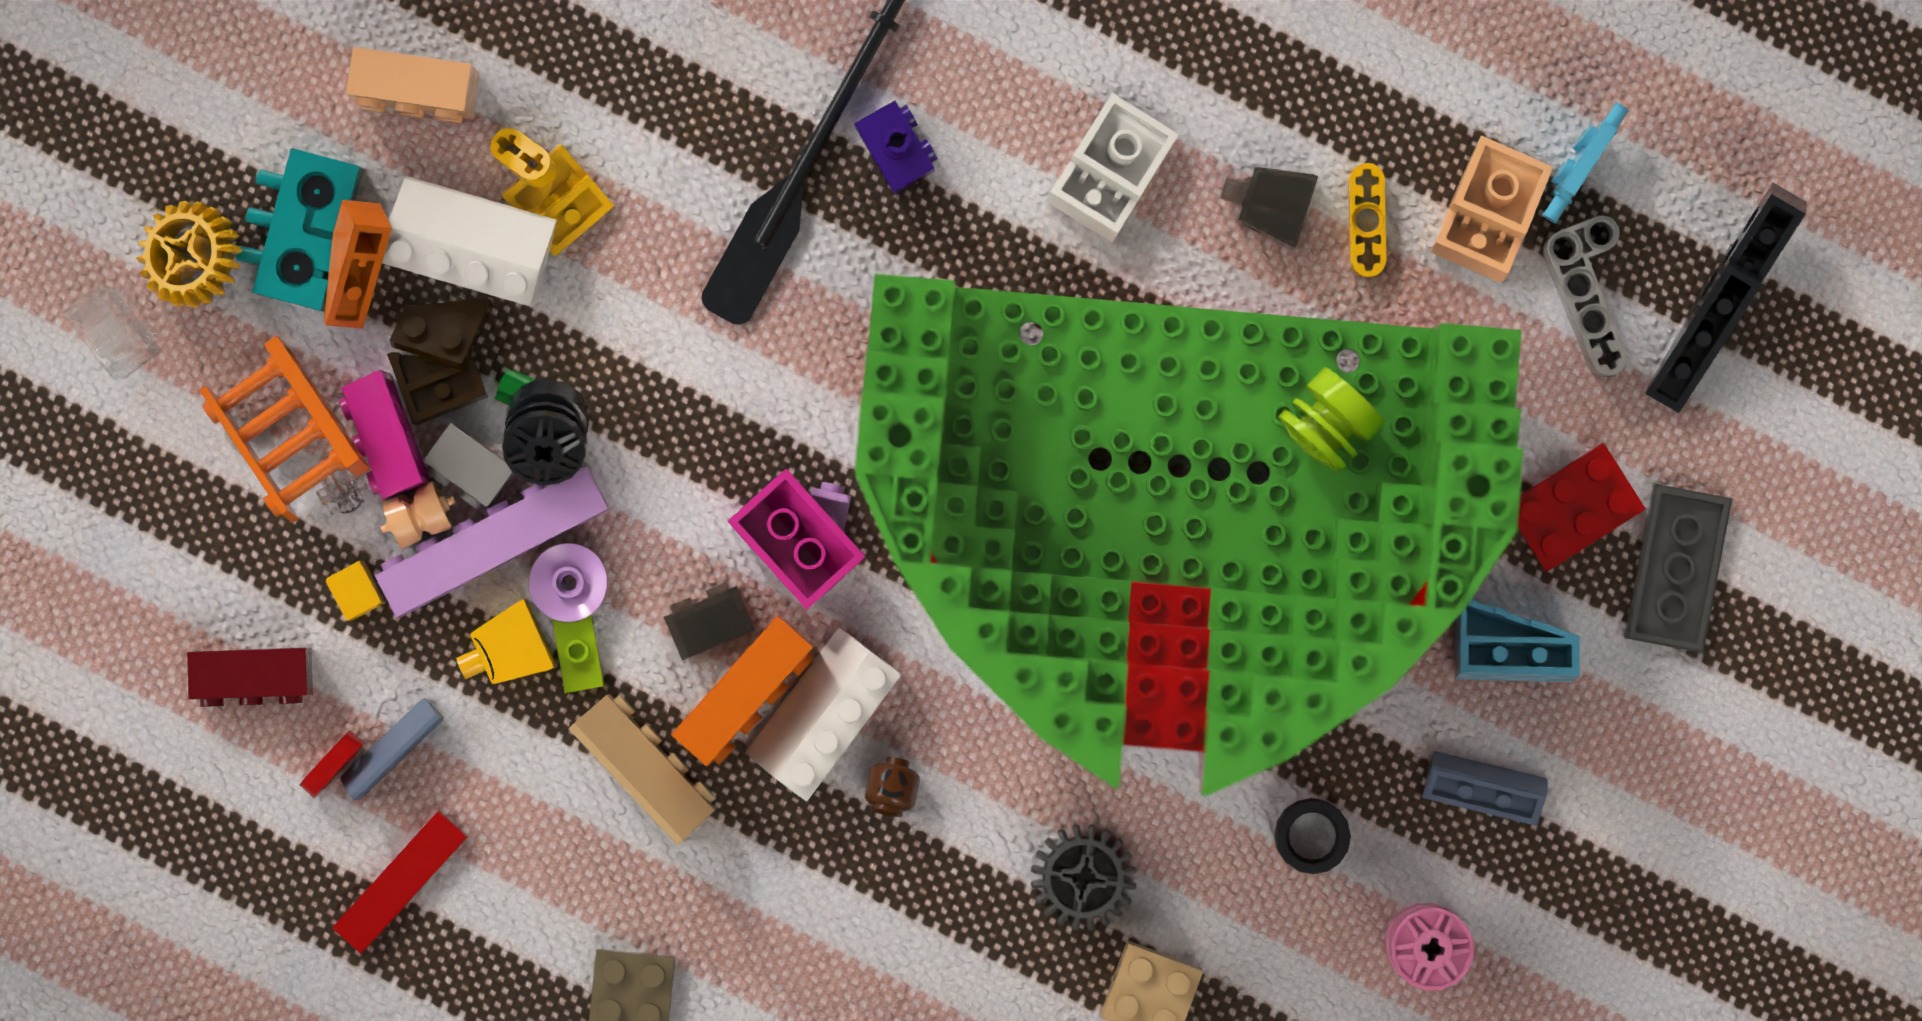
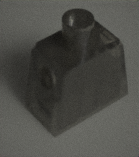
(1272, 202)

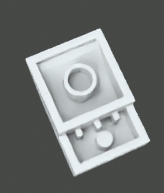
(1112, 167)

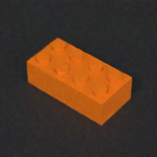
(743, 690)

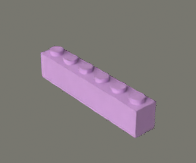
(491, 542)

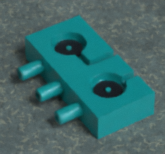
(301, 228)

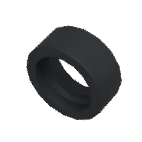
(1340, 846)

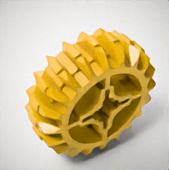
(208, 231)

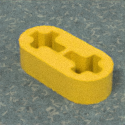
(519, 163)

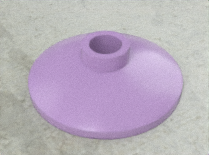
(548, 576)

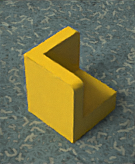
(355, 590)

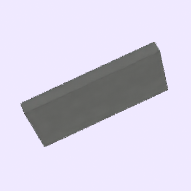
(1678, 568)

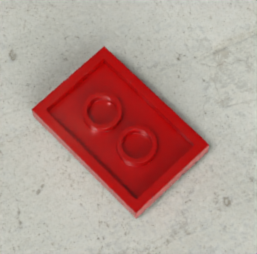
(1576, 507)

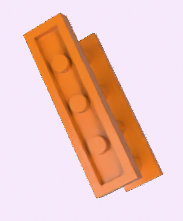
(321, 426)

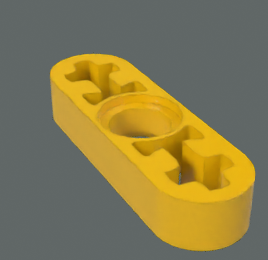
(1357, 191)

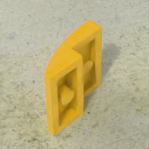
(569, 199)

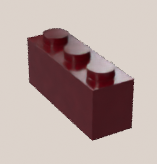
(250, 675)

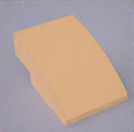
(1491, 209)

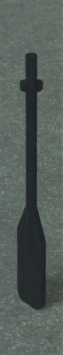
(775, 216)

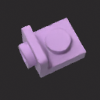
(833, 501)

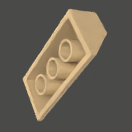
(643, 768)

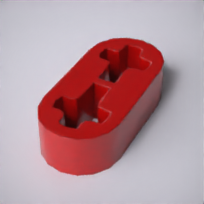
(332, 764)

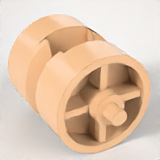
(411, 517)

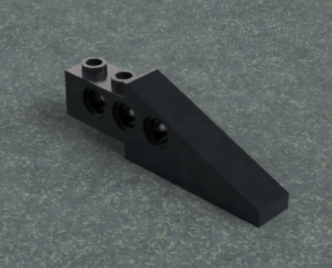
(1727, 296)

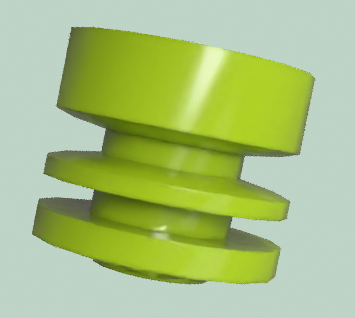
(1331, 420)

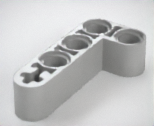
(1593, 299)

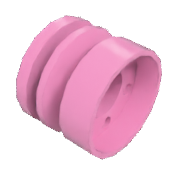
(1416, 927)

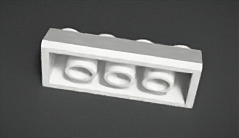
(469, 241)
(823, 714)

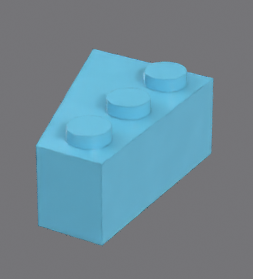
(1512, 648)

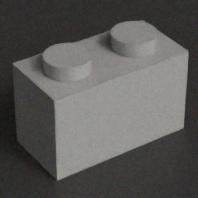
(469, 466)

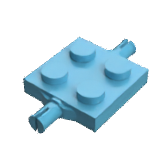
(1574, 172)

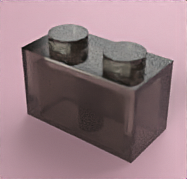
(710, 621)

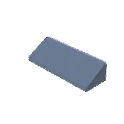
(391, 749)
(1485, 788)

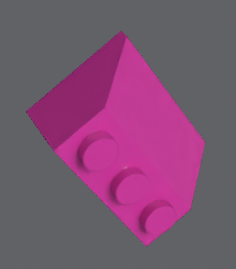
(384, 435)
(796, 539)

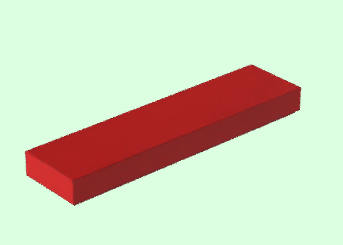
(400, 882)

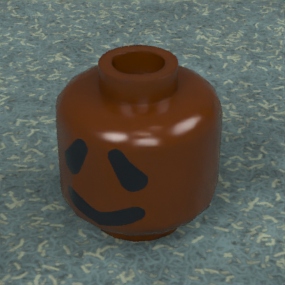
(892, 787)

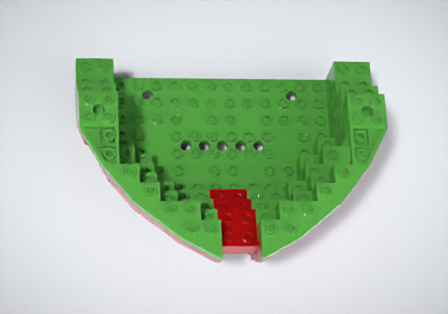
(1162, 600)

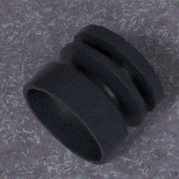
(545, 432)

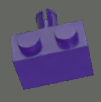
(895, 146)

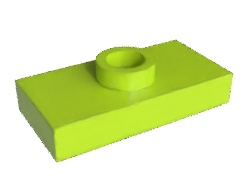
(578, 654)

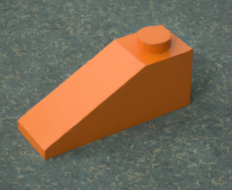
(355, 262)

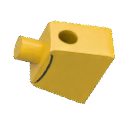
(508, 647)

